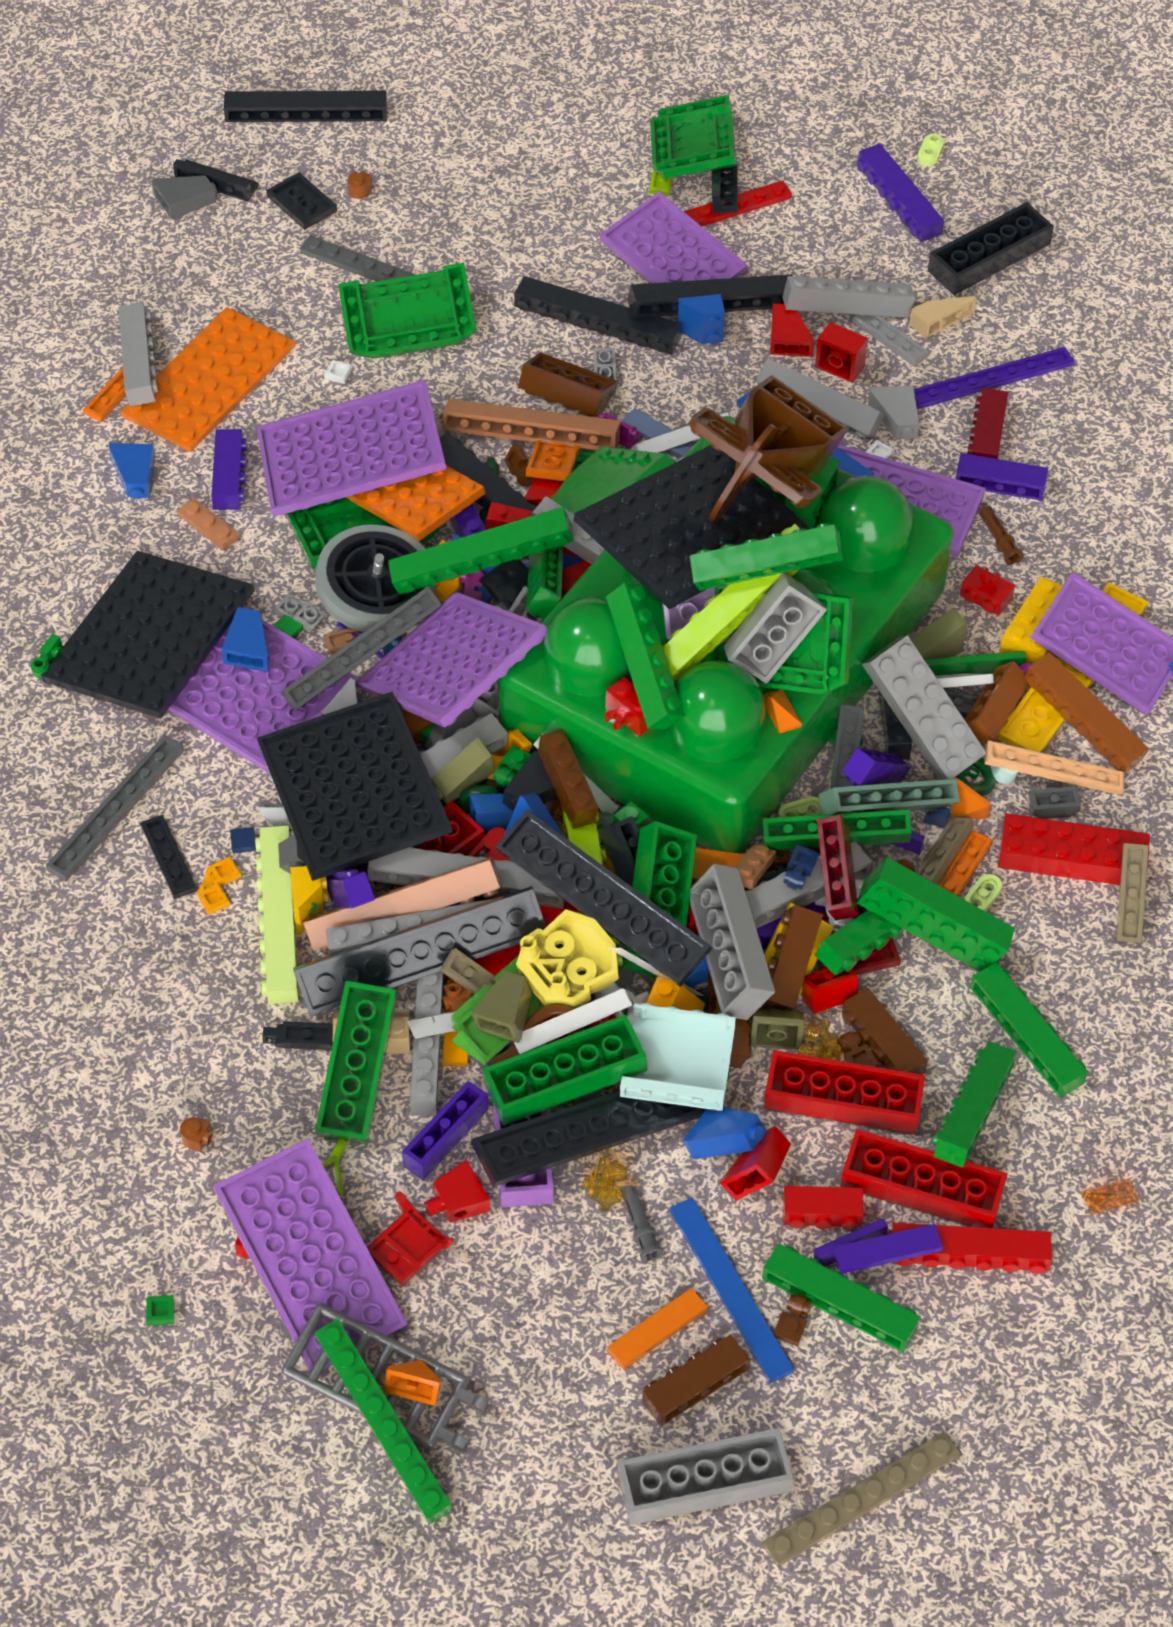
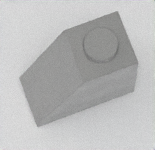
(899, 407)

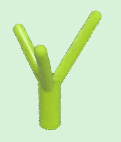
(334, 1159)

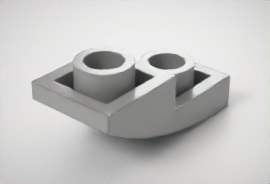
(605, 362)
(303, 613)

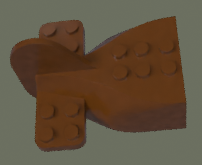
(772, 438)

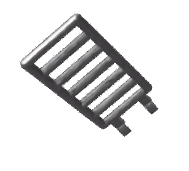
(335, 1392)

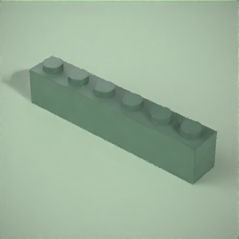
(890, 797)

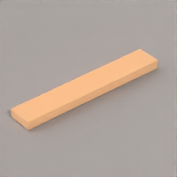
(1054, 767)

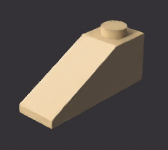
(939, 314)

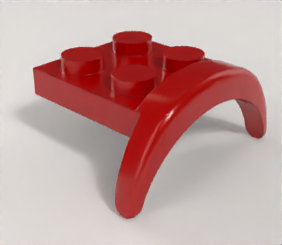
(407, 1243)

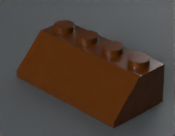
(566, 384)

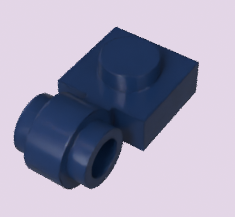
(801, 863)

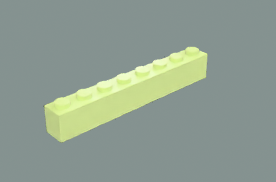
(277, 919)

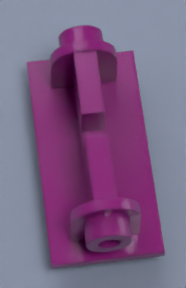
(628, 434)
(470, 581)

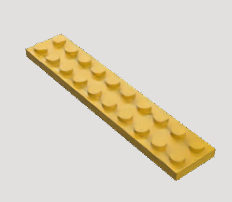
(1036, 721)

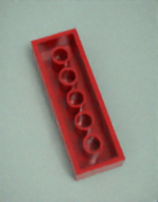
(1065, 848)
(844, 1092)
(923, 1182)

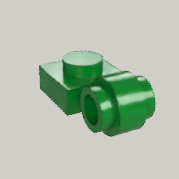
(48, 652)
(510, 766)

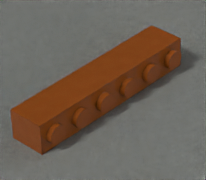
(1086, 713)

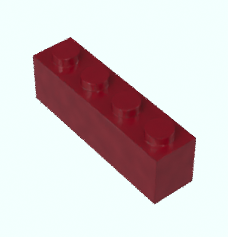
(988, 423)
(837, 867)

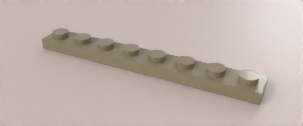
(860, 1499)

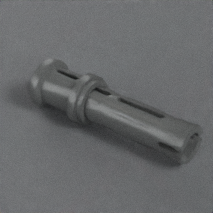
(643, 1232)

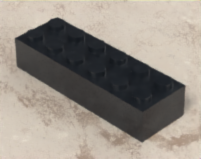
(990, 248)

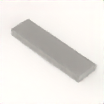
(892, 338)

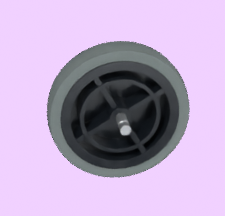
(356, 575)

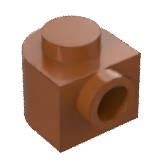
(359, 184)
(454, 996)
(196, 1133)

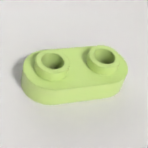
(930, 150)
(801, 807)
(982, 896)

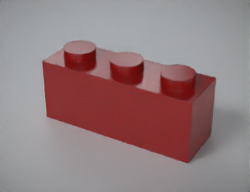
(823, 1207)

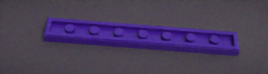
(992, 377)

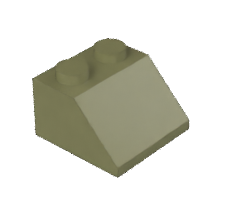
(777, 1028)

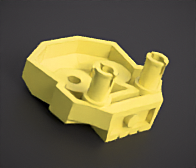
(554, 971)

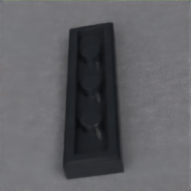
(168, 856)

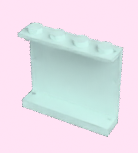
(684, 1056)

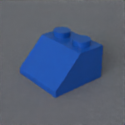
(702, 318)

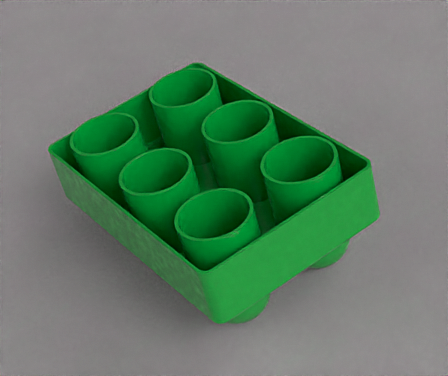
(725, 758)

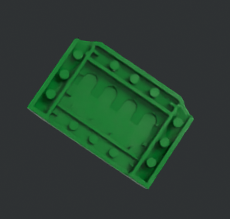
(693, 137)
(408, 313)
(605, 474)
(322, 522)
(821, 658)

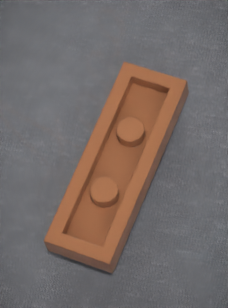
(208, 524)
(755, 864)

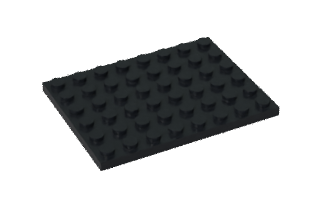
(666, 519)
(148, 634)
(353, 786)

